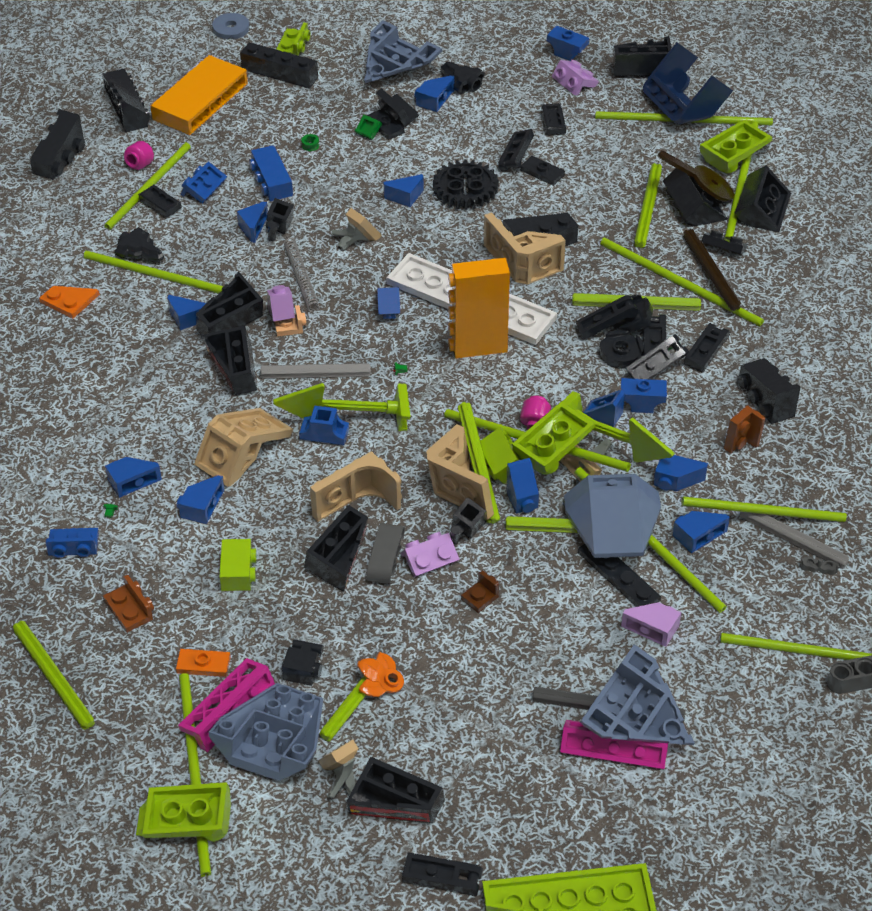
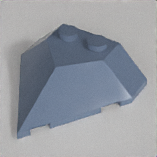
(393, 55)
(637, 705)

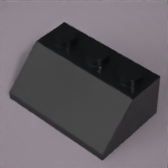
(763, 200)
(692, 201)

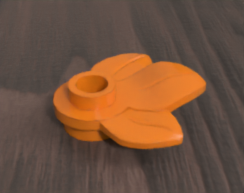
(377, 676)

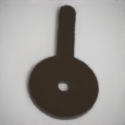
(706, 178)

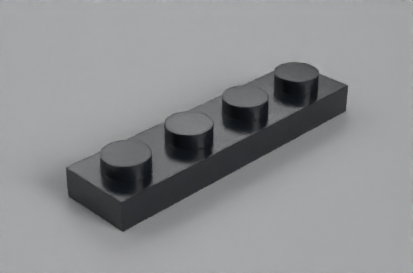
(622, 578)

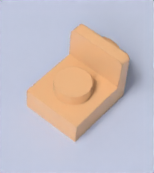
(292, 325)

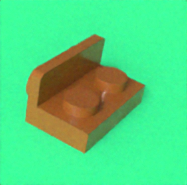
(744, 428)
(129, 604)

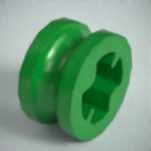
(314, 145)

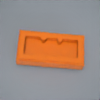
(203, 662)

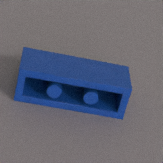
(271, 173)

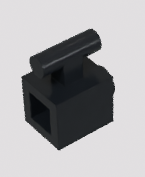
(279, 218)
(467, 520)
(302, 662)

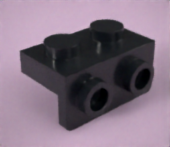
(396, 107)

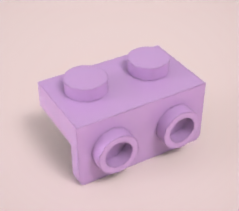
(573, 76)
(430, 554)

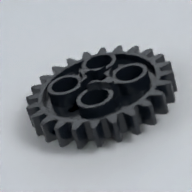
(481, 184)

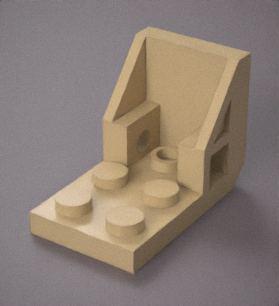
(538, 258)
(235, 440)
(451, 472)

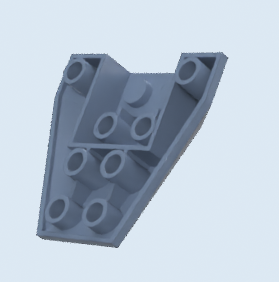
(613, 514)
(271, 732)

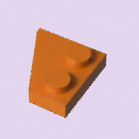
(68, 300)

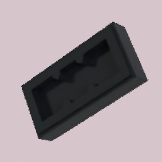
(553, 118)
(389, 127)
(542, 170)
(160, 201)

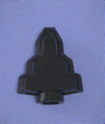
(464, 76)
(138, 246)

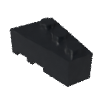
(59, 146)
(769, 390)

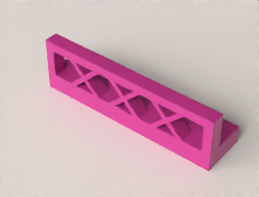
(247, 688)
(583, 742)

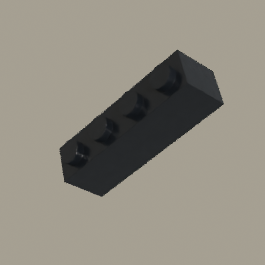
(279, 65)
(126, 100)

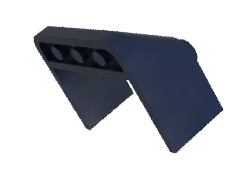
(670, 80)

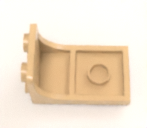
(358, 479)

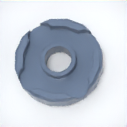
(240, 28)

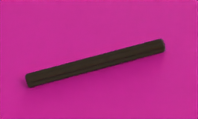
(712, 269)

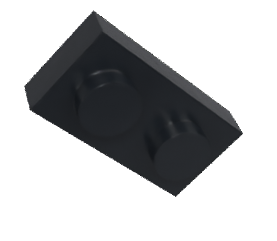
(732, 244)

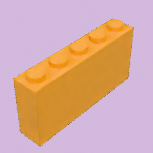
(199, 94)
(479, 307)

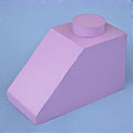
(280, 303)
(652, 622)

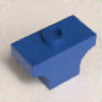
(566, 42)
(644, 394)
(324, 426)

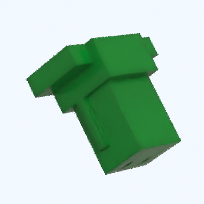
(399, 368)
(110, 508)

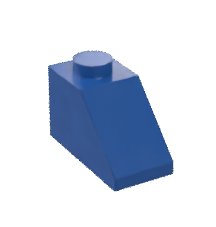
(434, 93)
(388, 302)
(679, 473)
(132, 474)
(522, 486)
(201, 499)
(699, 529)

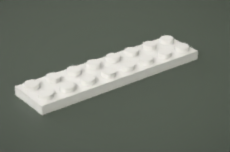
(431, 283)

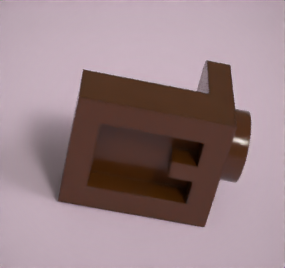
(482, 592)

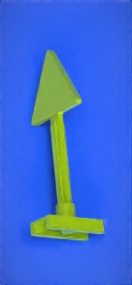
(303, 402)
(644, 444)

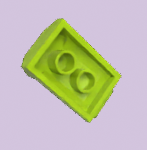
(733, 146)
(553, 437)
(186, 811)

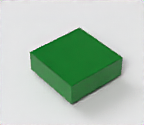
(368, 127)

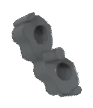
(826, 567)

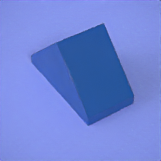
(404, 190)
(252, 220)
(184, 310)
(607, 408)

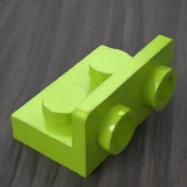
(294, 40)

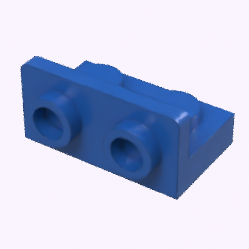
(204, 182)
(72, 542)

